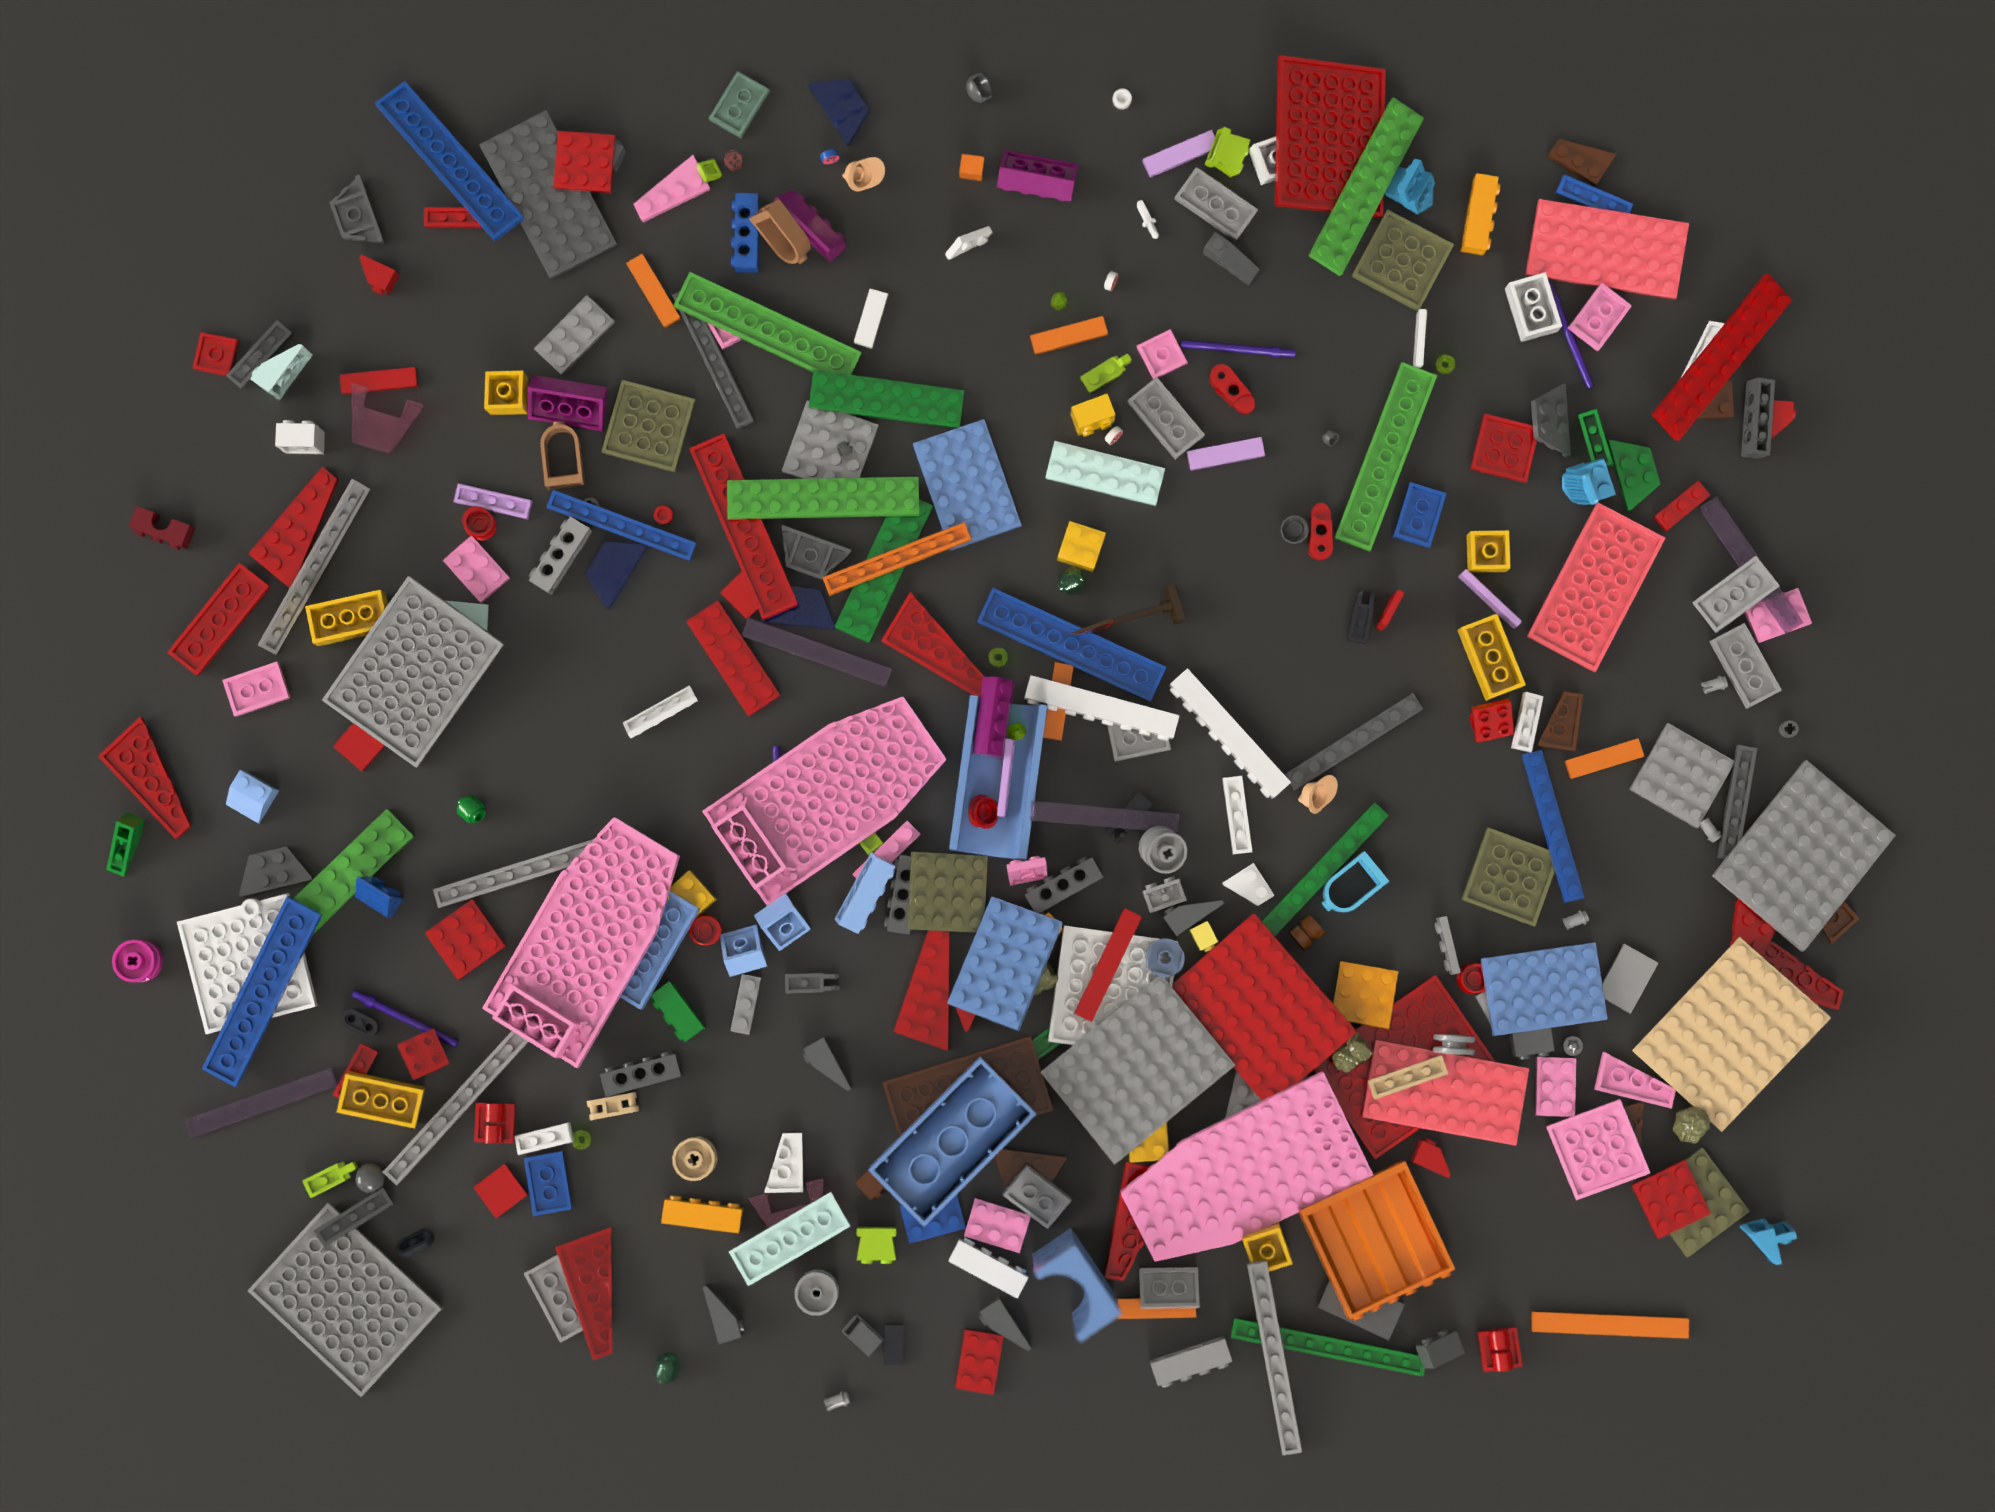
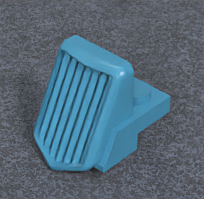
(1412, 187)
(1588, 482)
(1767, 1237)

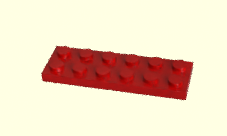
(218, 619)
(733, 658)

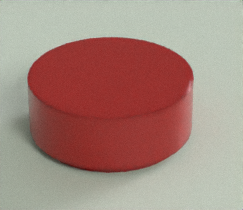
(663, 515)

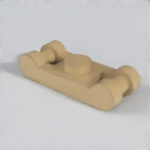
(612, 1106)

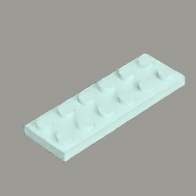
(1105, 473)
(789, 1238)

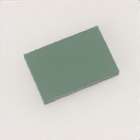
(739, 104)

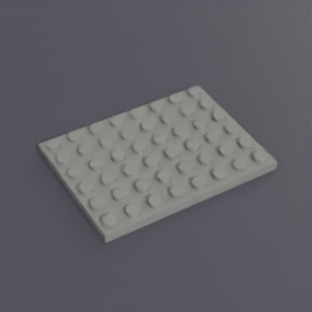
(413, 671)
(1803, 855)
(1137, 1069)
(345, 1302)

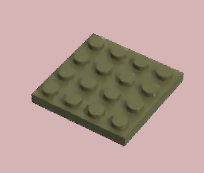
(1402, 260)
(648, 426)
(1510, 877)
(947, 892)
(1720, 1198)

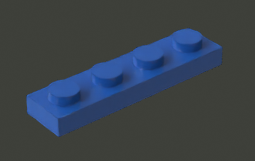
(1591, 196)

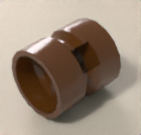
(1306, 932)

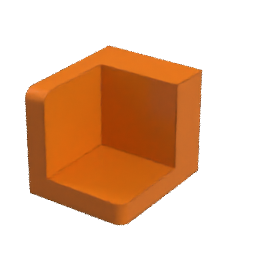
(971, 167)

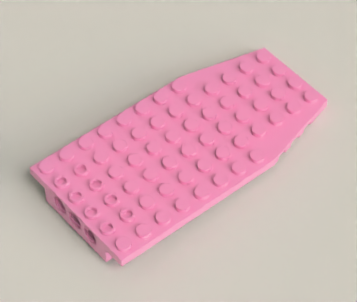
(825, 796)
(585, 943)
(1247, 1172)

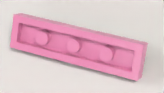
(895, 844)

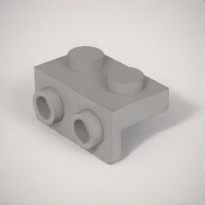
(1164, 895)

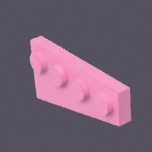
(672, 191)
(1625, 1081)

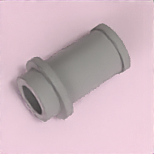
(1715, 684)
(1710, 830)
(1576, 919)
(837, 1401)

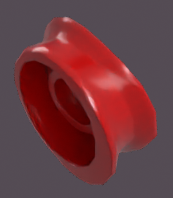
(479, 523)
(983, 812)
(705, 930)
(1471, 978)

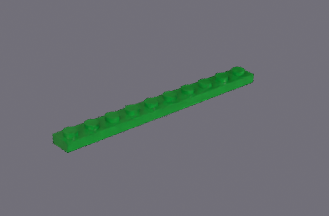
(1324, 868)
(1334, 1348)

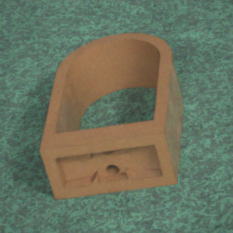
(782, 232)
(564, 481)

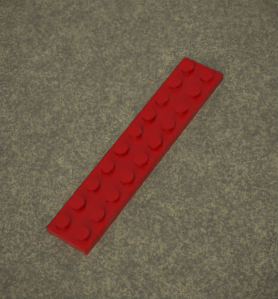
(1721, 357)
(747, 536)

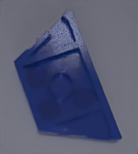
(841, 105)
(612, 569)
(809, 613)

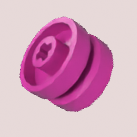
(141, 951)

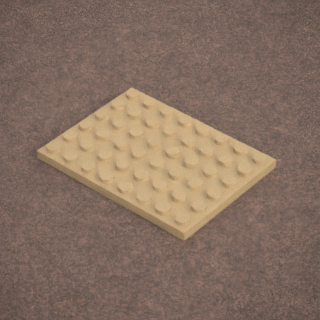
(1731, 1034)

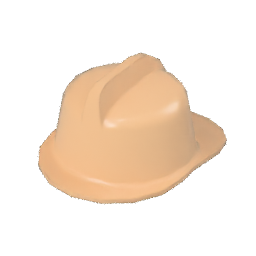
(864, 173)
(1319, 794)

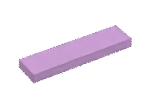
(1179, 154)
(1225, 453)
(493, 501)
(1489, 598)
(1006, 778)

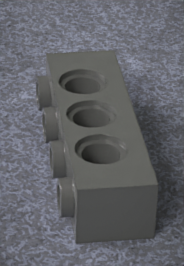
(1758, 418)
(1092, 875)
(891, 922)
(613, 1086)

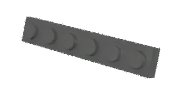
(1737, 799)

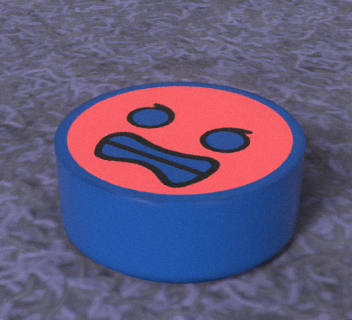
(829, 156)

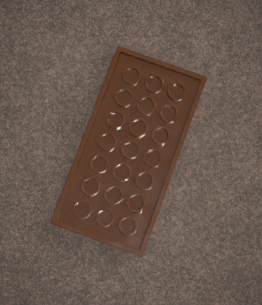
(1012, 1061)

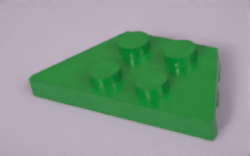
(1634, 471)

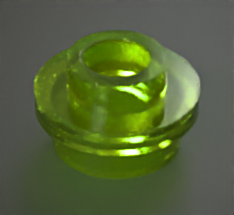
(1058, 301)
(1445, 358)
(995, 651)
(1016, 731)
(577, 1144)

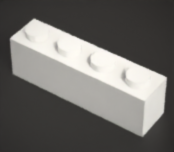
(988, 1268)

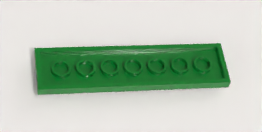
(886, 399)
(869, 600)

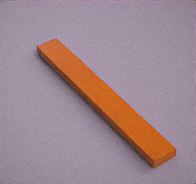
(897, 558)
(1609, 1324)

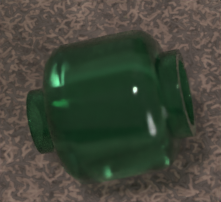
(1071, 581)
(666, 1368)

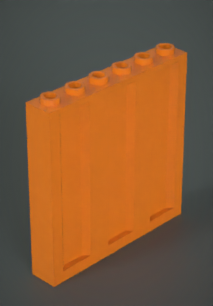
(1376, 1241)

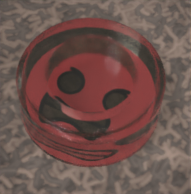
(733, 160)

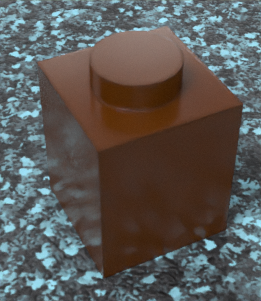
(870, 1185)

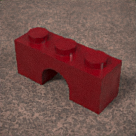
(176, 534)

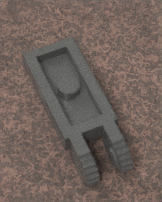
(808, 983)

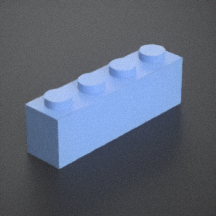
(865, 892)

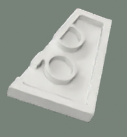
(788, 1165)

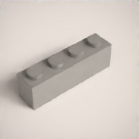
(1191, 1361)

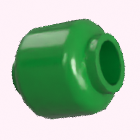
(471, 809)

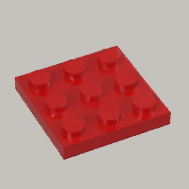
(584, 162)
(1504, 448)
(465, 939)
(1670, 1199)

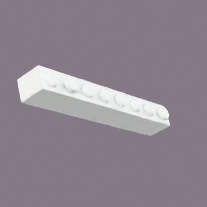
(1101, 707)
(1229, 733)

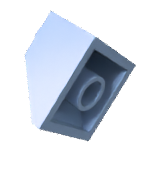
(250, 796)
(782, 922)
(743, 950)

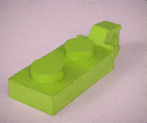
(1105, 372)
(329, 1178)

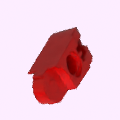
(1243, 401)
(1320, 517)

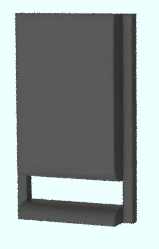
(863, 1336)

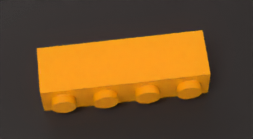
(1479, 214)
(702, 1215)

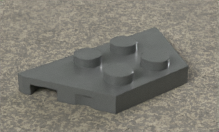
(355, 214)
(1551, 420)
(811, 554)
(272, 871)

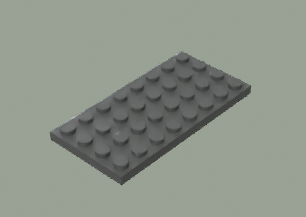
(559, 223)

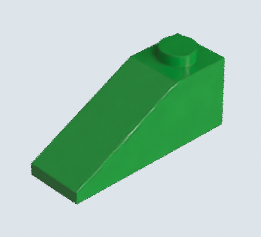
(124, 843)

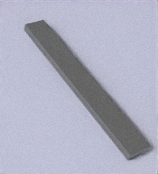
(718, 369)

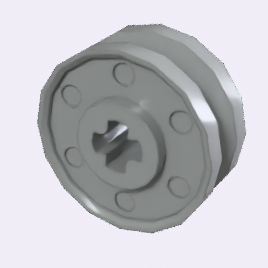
(1454, 1044)

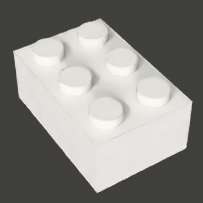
(1533, 307)

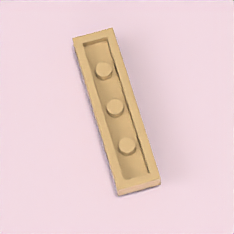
(1407, 1077)

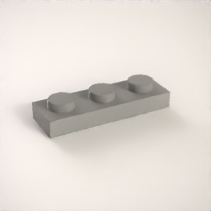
(1447, 945)
(745, 1004)

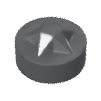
(1572, 1045)

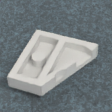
(968, 241)
(1250, 885)

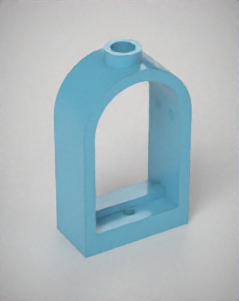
(1371, 869)

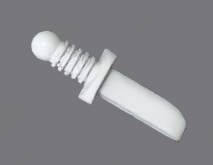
(1148, 221)

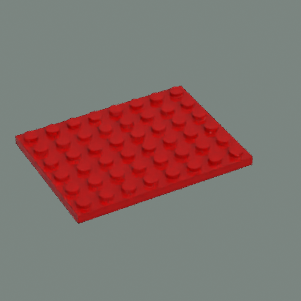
(1323, 128)
(1263, 1009)
(1412, 1023)

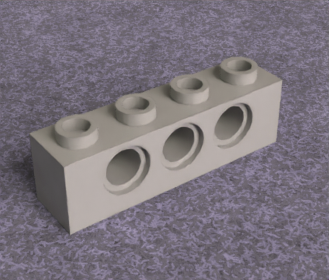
(560, 566)

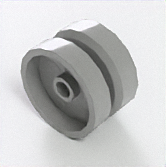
(1162, 849)
(809, 1301)

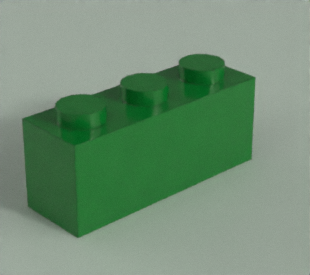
(1595, 436)
(677, 1012)

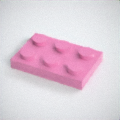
(1599, 317)
(476, 569)
(1765, 625)
(256, 689)
(1027, 871)
(1555, 1086)
(997, 1225)

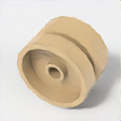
(683, 1158)

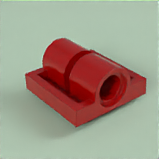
(1492, 720)
(423, 1054)
(495, 1123)
(1499, 1349)

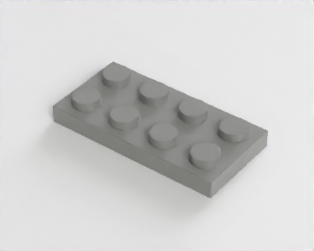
(1216, 204)
(574, 335)
(1165, 418)
(1736, 594)
(1745, 665)
(554, 1297)

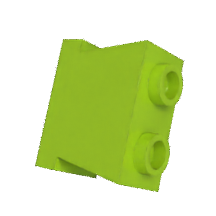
(1228, 152)
(876, 1244)

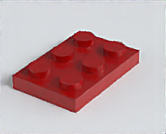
(979, 1361)

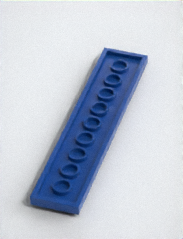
(449, 161)
(1084, 651)
(262, 991)

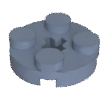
(1173, 951)

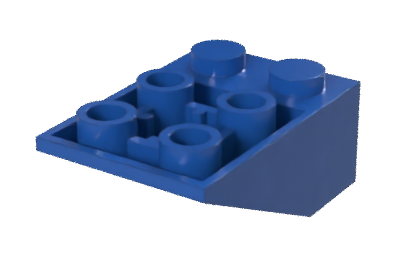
(377, 896)

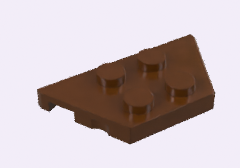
(1012, 1162)

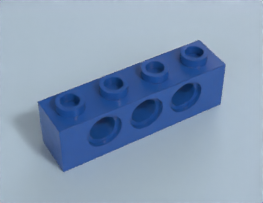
(750, 262)

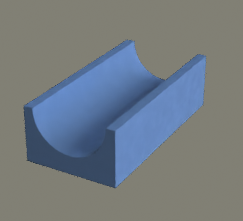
(983, 776)
(951, 1141)
(1069, 1257)

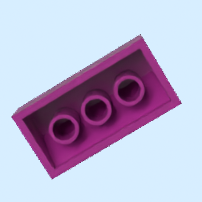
(1037, 175)
(818, 231)
(567, 401)
(993, 717)

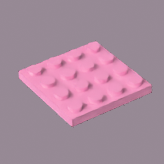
(1598, 1149)

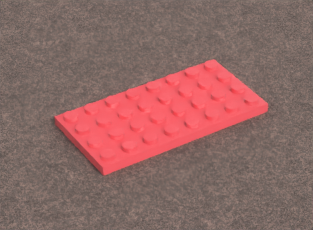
(1607, 248)
(1595, 587)
(1471, 1101)

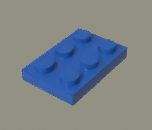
(1419, 515)
(548, 1183)
(946, 1221)

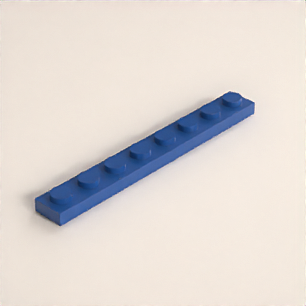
(621, 525)
(1553, 826)

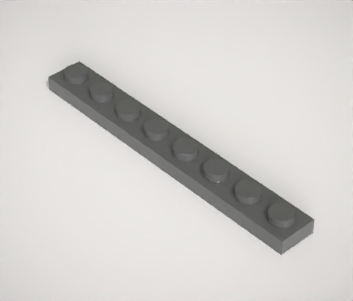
(1353, 741)

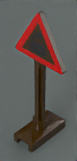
(1171, 604)

